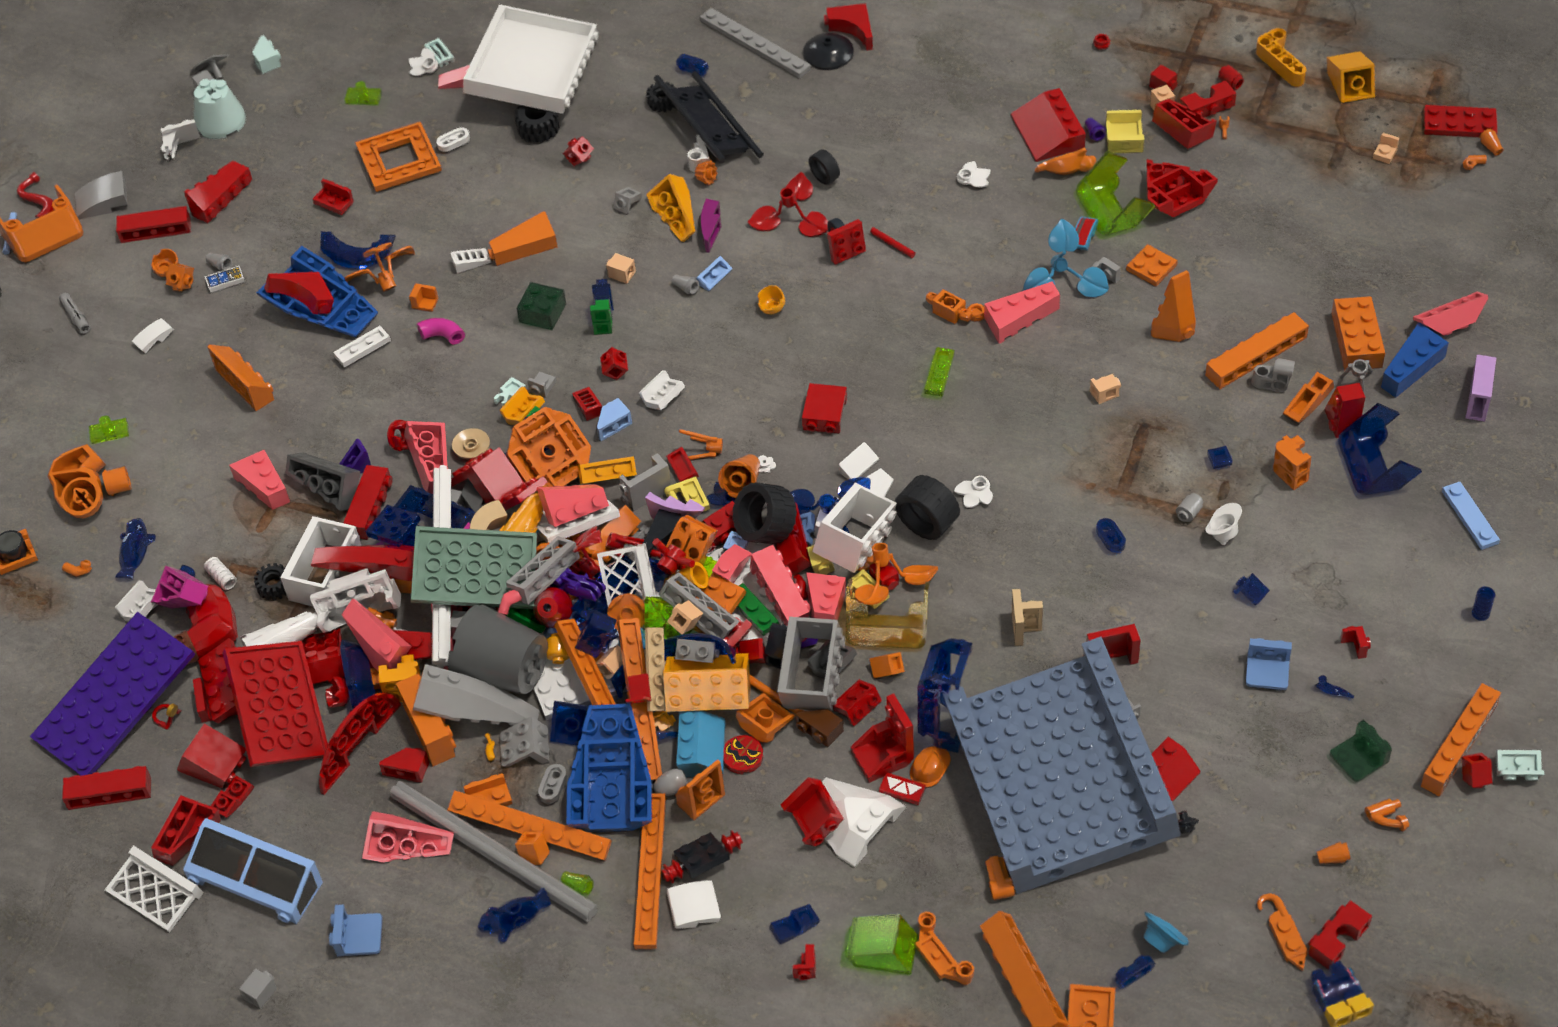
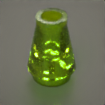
(578, 882)

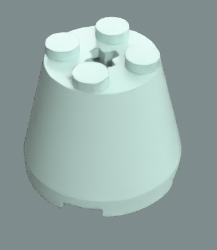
(217, 109)

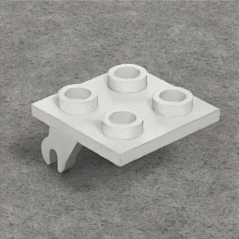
(178, 134)

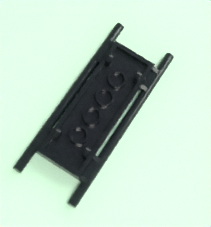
(707, 121)

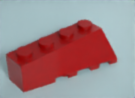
(217, 191)
(795, 548)

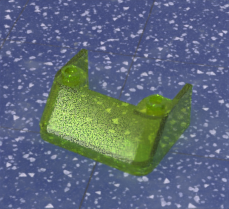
(1100, 203)

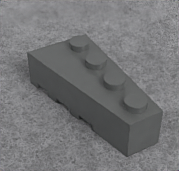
(324, 477)

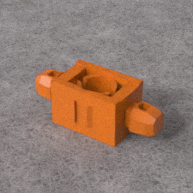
(949, 306)

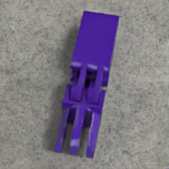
(579, 585)

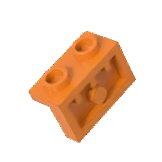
(490, 789)

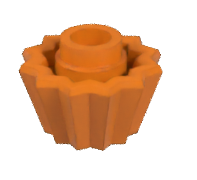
(706, 172)

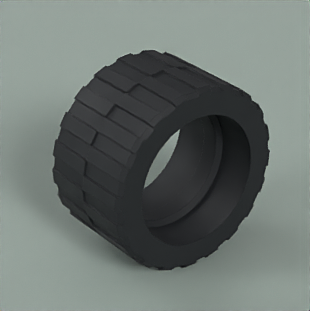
(927, 507)
(780, 513)

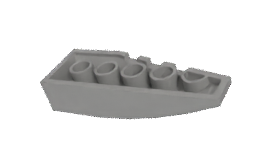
(465, 697)

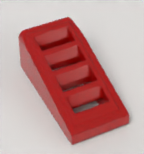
(591, 412)

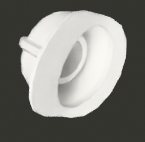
(1224, 522)

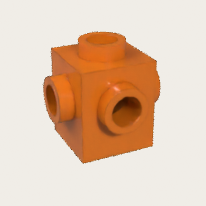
(179, 276)

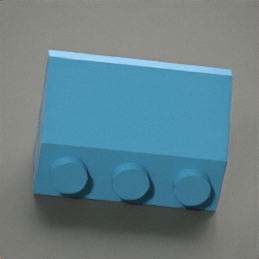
(699, 741)

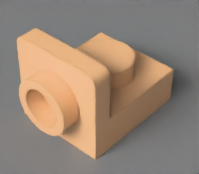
(1386, 148)

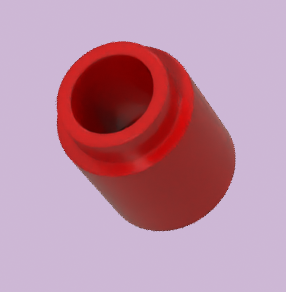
(1232, 76)

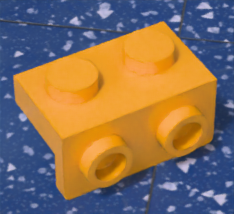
(520, 405)

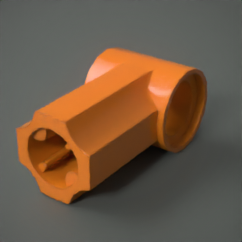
(1000, 883)

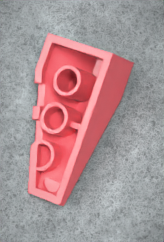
(375, 638)
(401, 838)

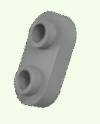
(552, 785)

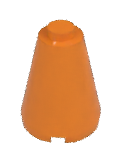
(739, 474)

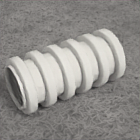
(220, 573)

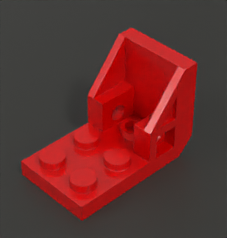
(886, 744)

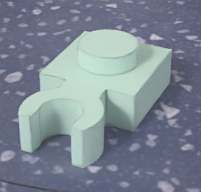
(508, 390)

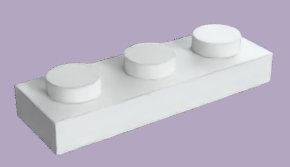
(362, 346)

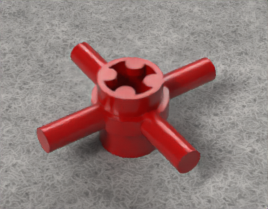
(670, 558)

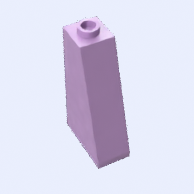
(1481, 388)

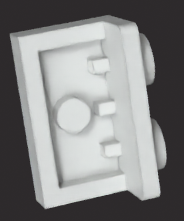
(661, 391)
(136, 600)

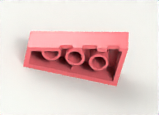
(427, 449)
(778, 584)

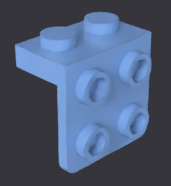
(1268, 664)
(355, 933)

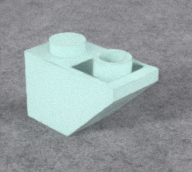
(265, 55)

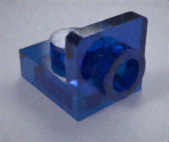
(1251, 588)

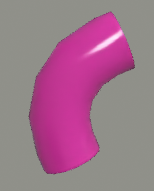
(441, 327)

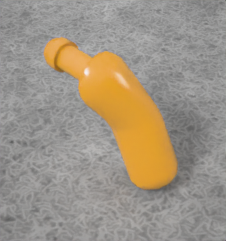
(489, 748)

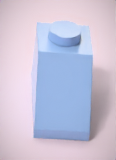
(613, 418)

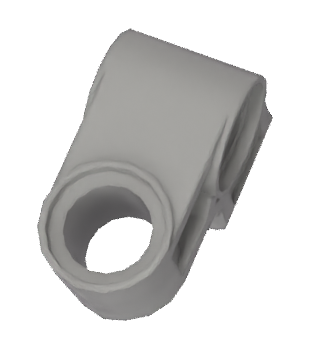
(1273, 377)

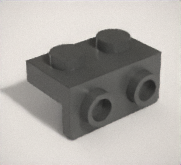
(819, 659)

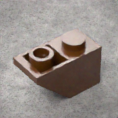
(821, 725)

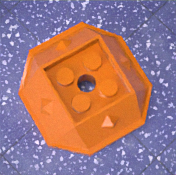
(553, 431)

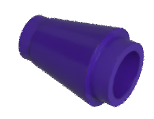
(1095, 129)

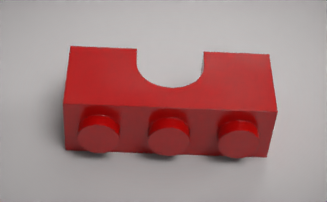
(1221, 98)
(1349, 921)

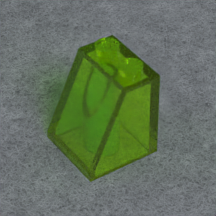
(882, 943)

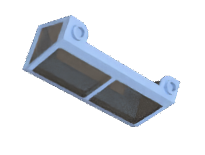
(253, 870)

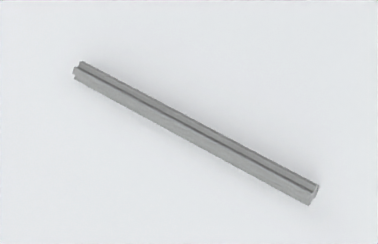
(494, 851)

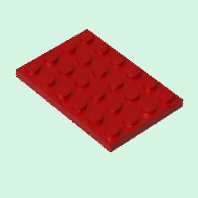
(275, 703)

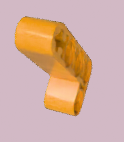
(1272, 51)

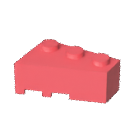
(261, 478)
(825, 595)

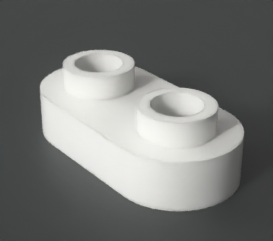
(453, 139)

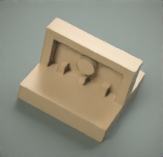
(1025, 616)

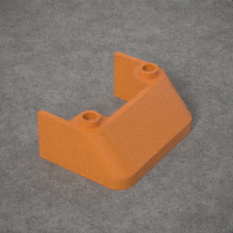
(45, 232)

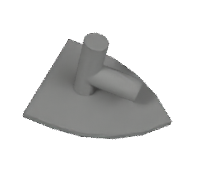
(210, 61)

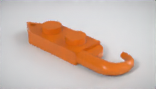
(1285, 932)

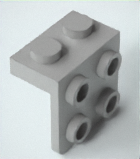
(524, 740)

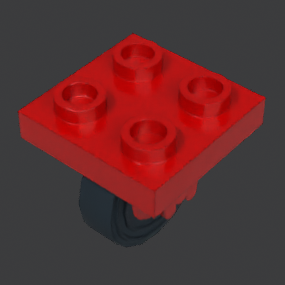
(845, 240)

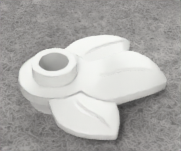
(423, 64)
(972, 175)
(975, 491)

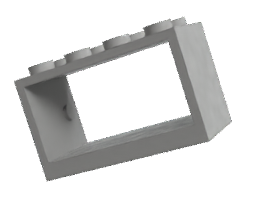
(817, 629)

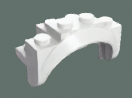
(368, 589)

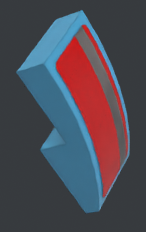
(1086, 229)

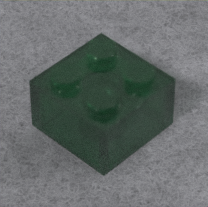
(541, 306)

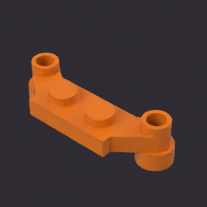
(938, 956)

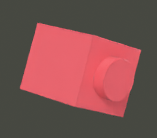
(731, 563)

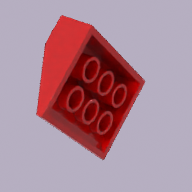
(1049, 126)

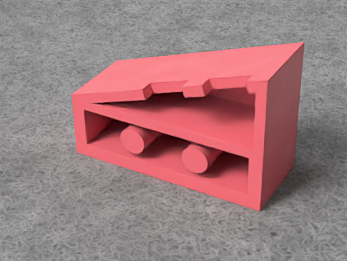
(571, 502)

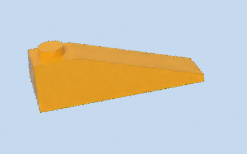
(673, 203)

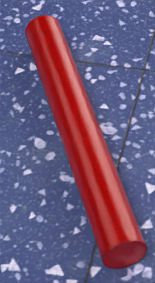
(892, 242)

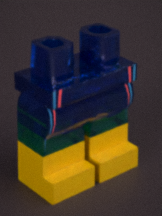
(1340, 995)

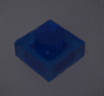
(1219, 457)

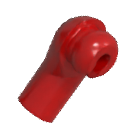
(802, 584)

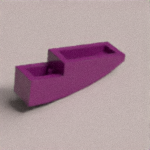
(710, 222)

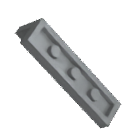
(547, 570)
(711, 621)

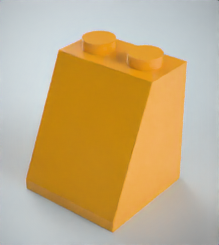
(1352, 76)

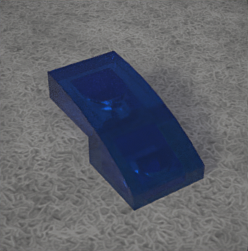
(797, 923)

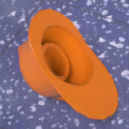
(930, 766)

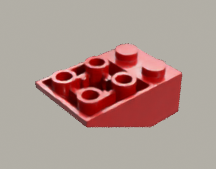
(324, 655)

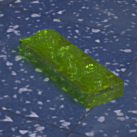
(939, 371)

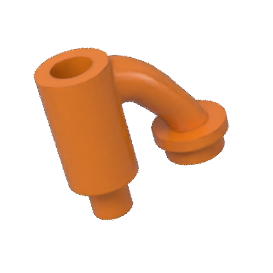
(1381, 809)

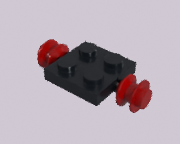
(701, 855)

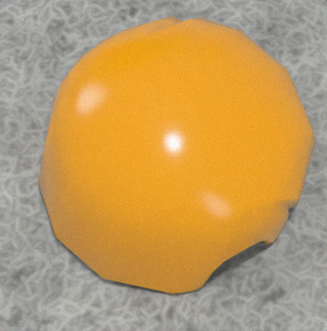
(771, 299)

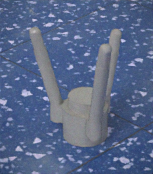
(1359, 369)

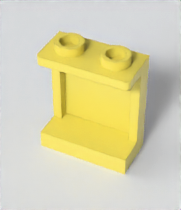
(1124, 131)

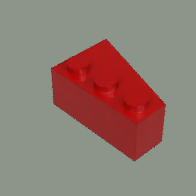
(1182, 124)
(1344, 407)

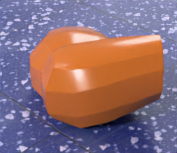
(77, 481)

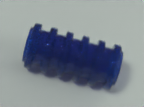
(1483, 603)

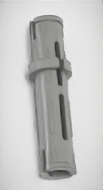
(77, 317)

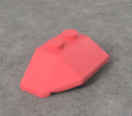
(1453, 315)

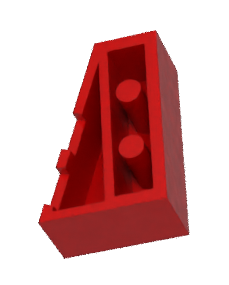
(181, 829)

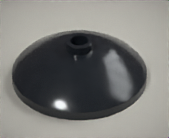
(828, 51)

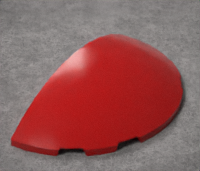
(365, 717)

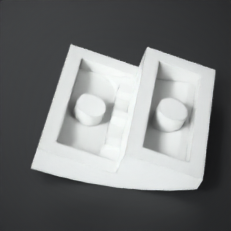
(693, 904)

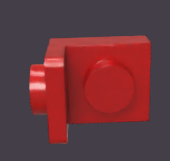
(807, 968)

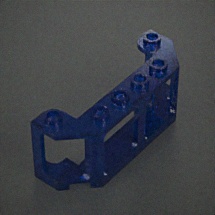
(935, 681)

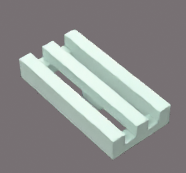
(450, 57)

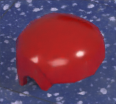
(338, 693)

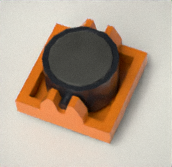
(15, 550)

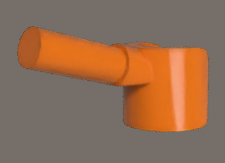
(1224, 124)

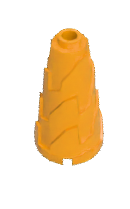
(526, 517)

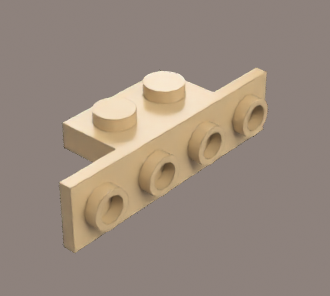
(655, 666)

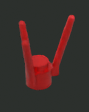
(618, 541)

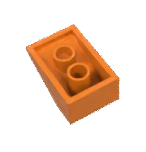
(702, 791)

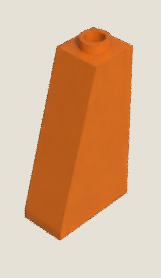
(523, 240)

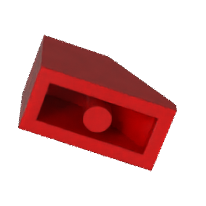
(754, 648)
(406, 764)

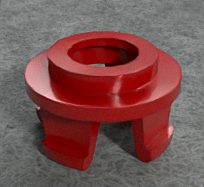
(395, 442)

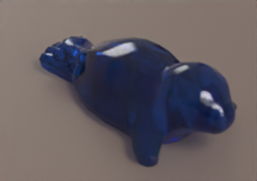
(133, 547)
(512, 914)

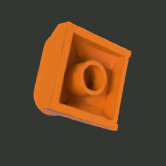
(763, 718)

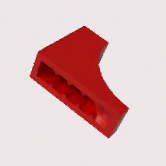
(850, 20)
(303, 286)

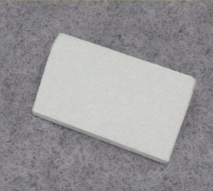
(858, 462)

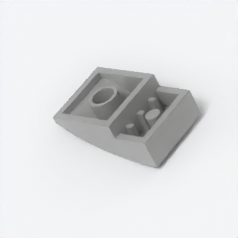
(101, 195)

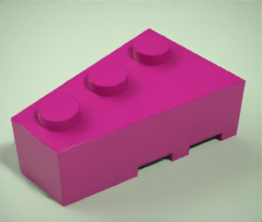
(178, 589)

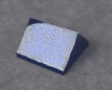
(567, 722)

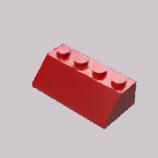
(1175, 766)

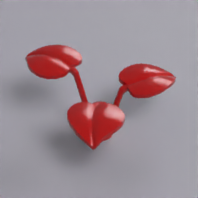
(798, 188)
(586, 563)

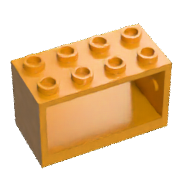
(707, 685)

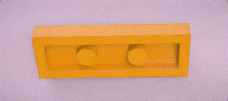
(606, 470)

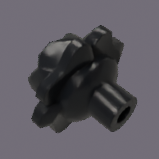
(1186, 823)

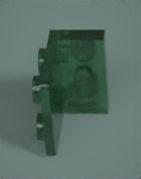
(1362, 752)

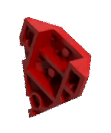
(1176, 187)

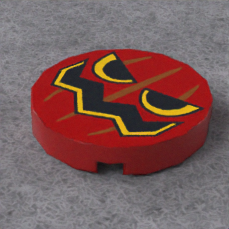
(743, 754)

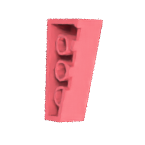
(1020, 309)

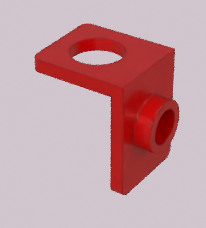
(639, 689)

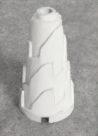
(284, 631)

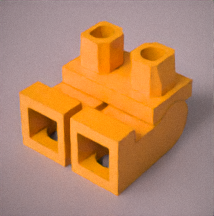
(389, 677)

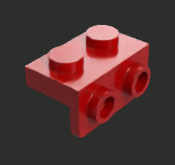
(333, 197)

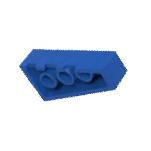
(1414, 359)

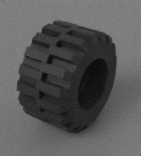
(536, 123)

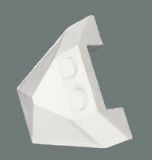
(863, 817)

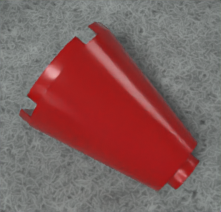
(560, 607)

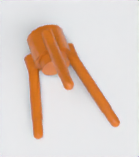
(713, 444)

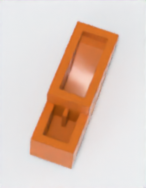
(1309, 397)

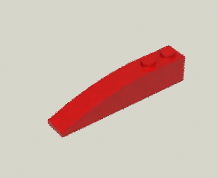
(394, 559)

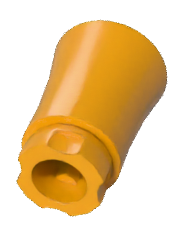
(696, 575)

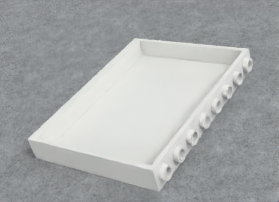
(530, 59)

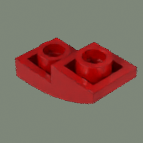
(233, 796)

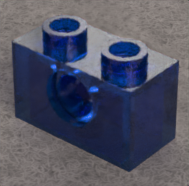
(596, 634)

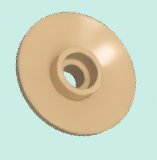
(470, 443)

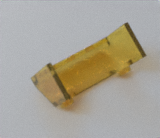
(886, 630)

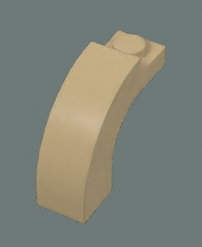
(489, 517)

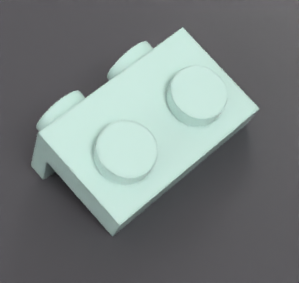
(1519, 764)

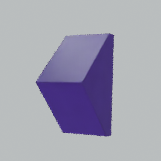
(356, 457)

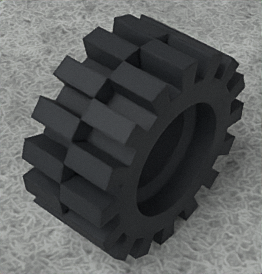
(653, 100)
(266, 575)

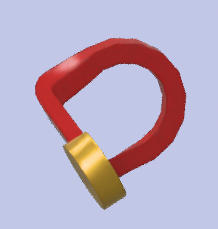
(171, 711)

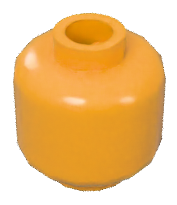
(556, 650)

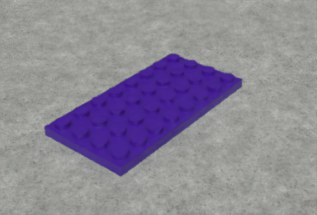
(112, 695)

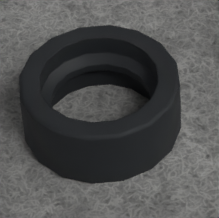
(824, 167)

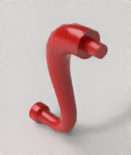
(42, 200)

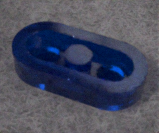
(691, 64)
(1112, 536)
(1141, 966)

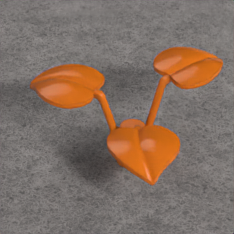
(384, 278)
(914, 575)

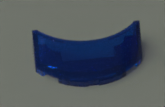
(351, 256)
(356, 672)

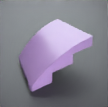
(672, 505)

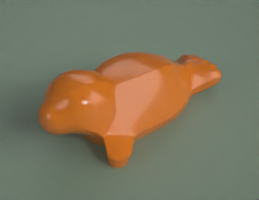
(1068, 163)

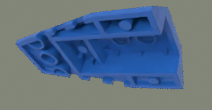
(349, 310)
(609, 774)

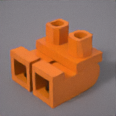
(1290, 462)
(692, 538)

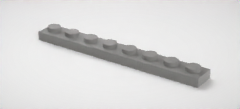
(755, 43)

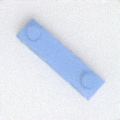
(1470, 515)

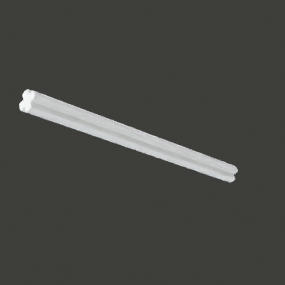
(441, 613)

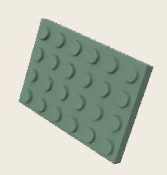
(468, 565)

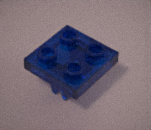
(393, 526)

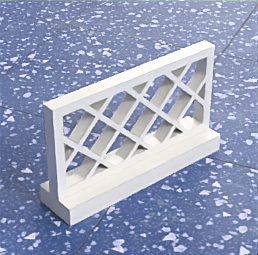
(643, 570)
(159, 871)

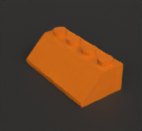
(241, 376)

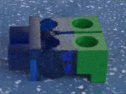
(602, 310)

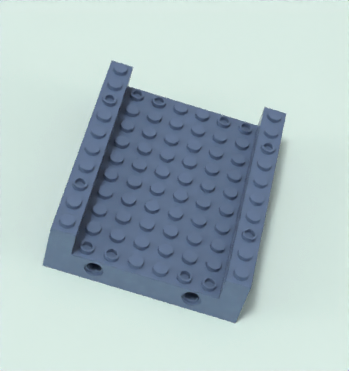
(1063, 769)

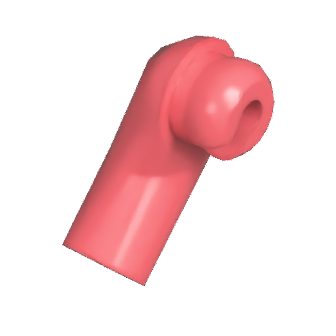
(508, 599)

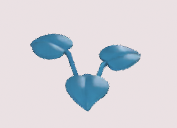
(1063, 239)

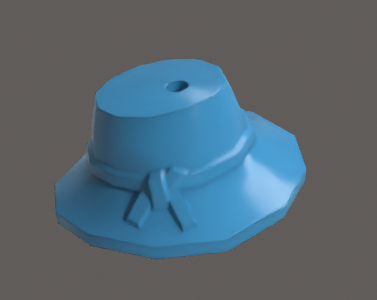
(1162, 934)

